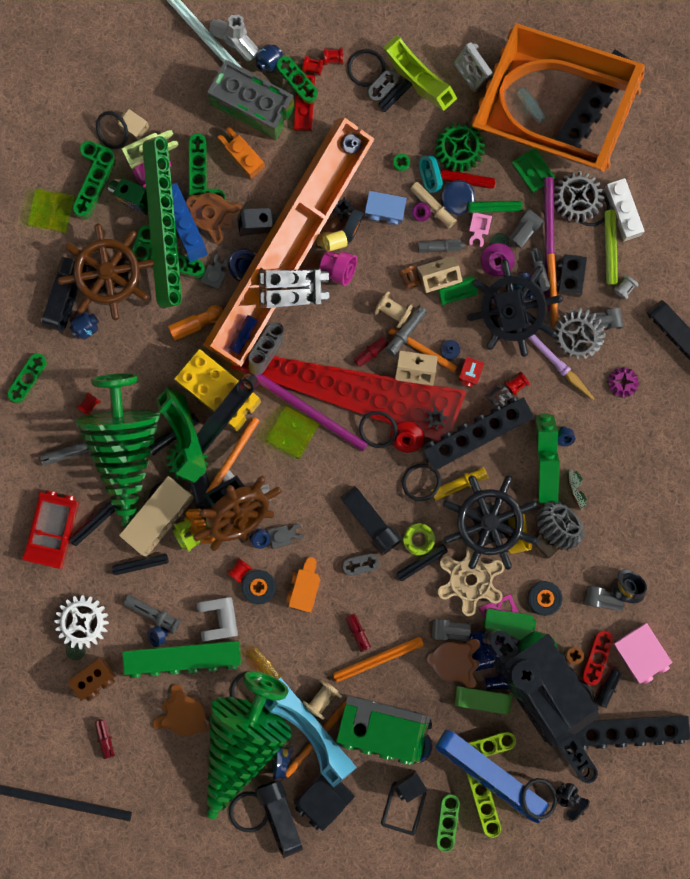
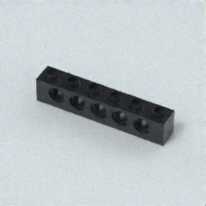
(584, 109)
(521, 414)
(679, 723)

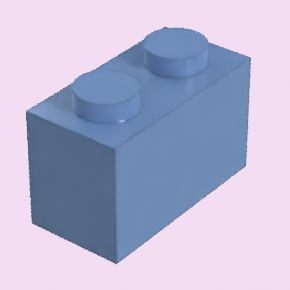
(385, 207)

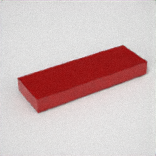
(303, 112)

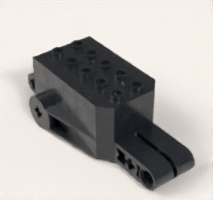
(546, 693)

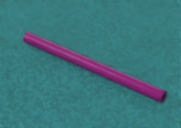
(549, 222)
(311, 412)

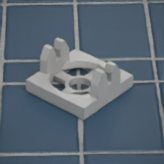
(462, 65)

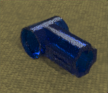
(482, 654)

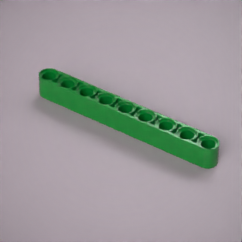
(162, 222)

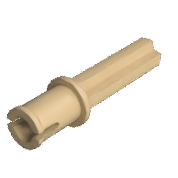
(436, 208)

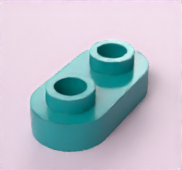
(430, 174)

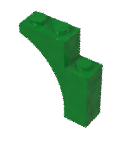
(547, 458)
(512, 623)

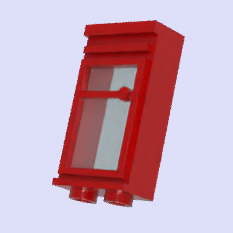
(51, 529)

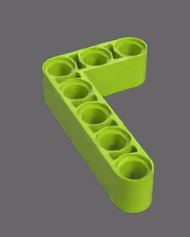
(486, 797)

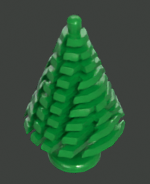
(120, 443)
(243, 739)

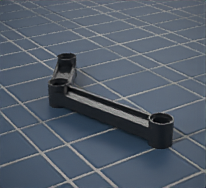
(214, 427)

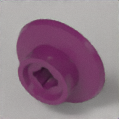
(493, 251)

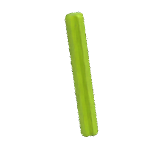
(611, 247)

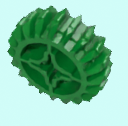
(451, 160)

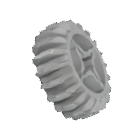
(584, 202)
(571, 330)

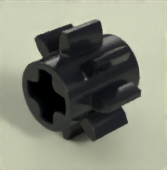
(346, 212)
(434, 413)
(567, 795)

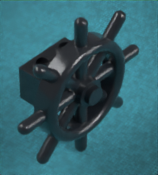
(512, 308)
(487, 522)

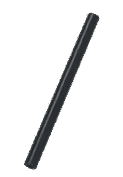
(65, 803)

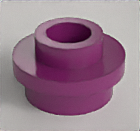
(415, 212)

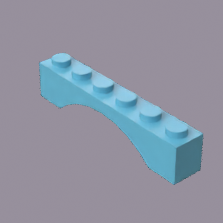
(333, 761)

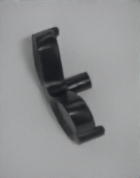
(575, 814)

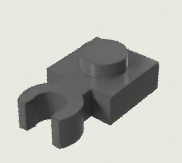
(214, 274)
(498, 395)
(282, 536)

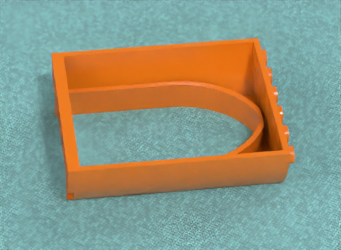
(534, 51)

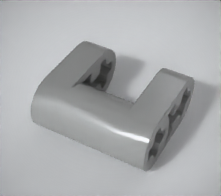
(225, 615)

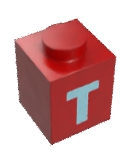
(471, 372)

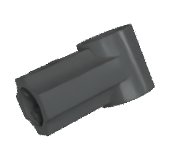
(527, 226)
(609, 318)
(600, 598)
(447, 630)

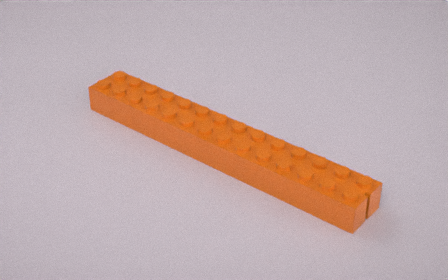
(290, 236)

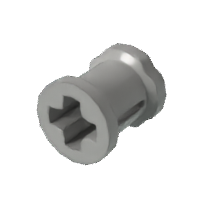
(625, 287)

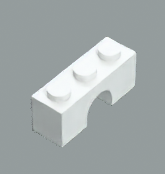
(628, 217)

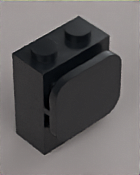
(323, 802)

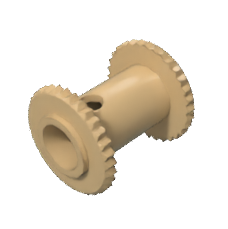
(395, 311)
(322, 699)

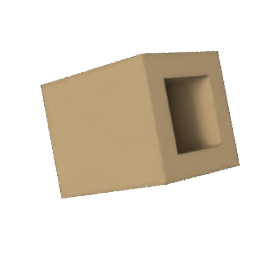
(136, 125)

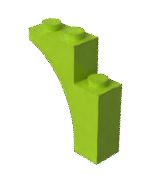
(422, 79)

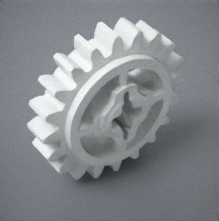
(72, 608)

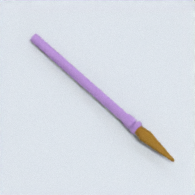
(560, 365)

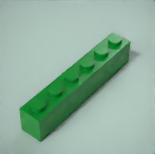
(182, 658)

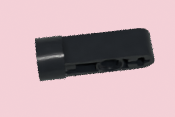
(61, 298)
(383, 537)
(279, 816)

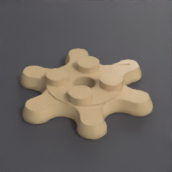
(470, 594)

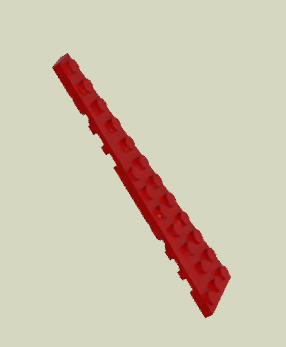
(367, 393)

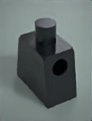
(250, 223)

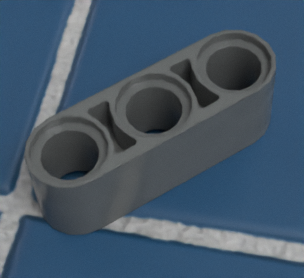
(263, 355)

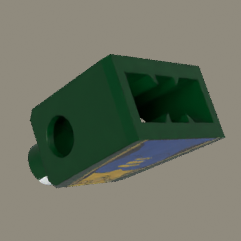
(130, 194)

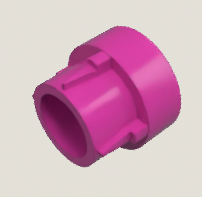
(340, 266)

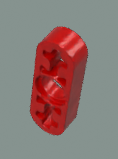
(605, 655)

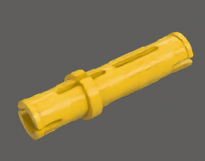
(460, 483)

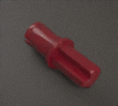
(370, 352)
(358, 632)
(104, 739)

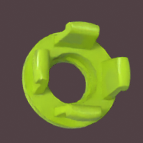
(179, 532)
(430, 539)

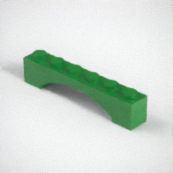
(190, 459)

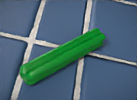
(495, 206)

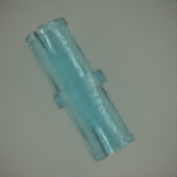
(531, 105)

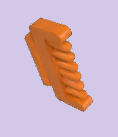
(197, 525)

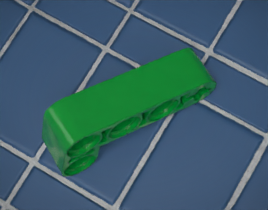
(199, 171)
(90, 182)
(143, 244)

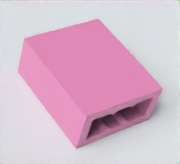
(642, 654)

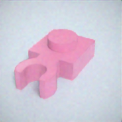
(479, 225)

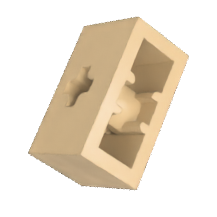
(439, 274)
(416, 368)

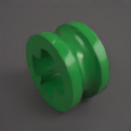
(399, 157)

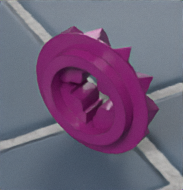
(616, 387)

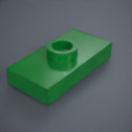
(458, 291)

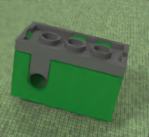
(250, 99)
(389, 730)

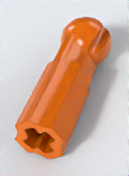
(195, 322)

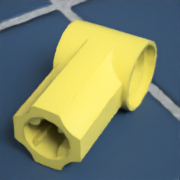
(332, 240)

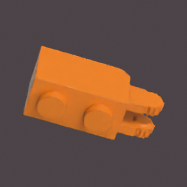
(242, 154)
(305, 587)

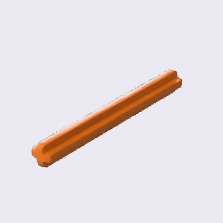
(378, 659)

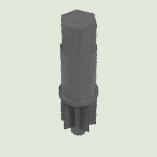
(440, 246)
(537, 260)

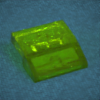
(50, 210)
(292, 432)

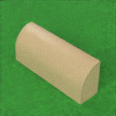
(157, 516)

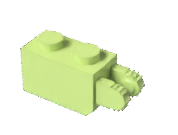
(134, 151)

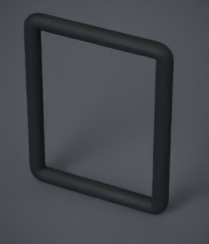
(387, 808)

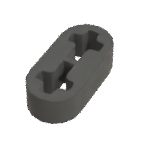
(384, 88)
(362, 569)

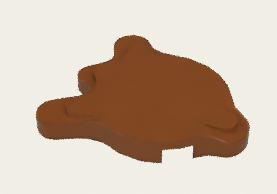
(212, 213)
(455, 662)
(184, 714)

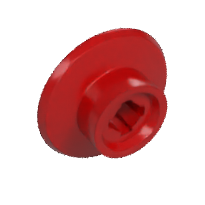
(410, 430)

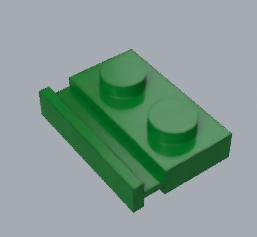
(532, 170)

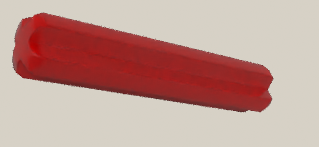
(474, 180)

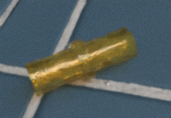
(263, 663)

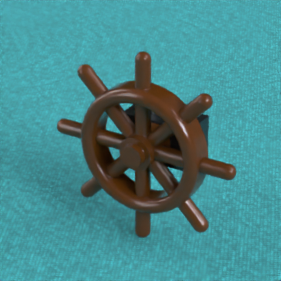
(106, 274)
(233, 509)

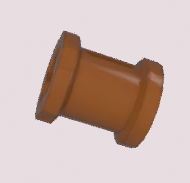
(410, 277)
(571, 650)

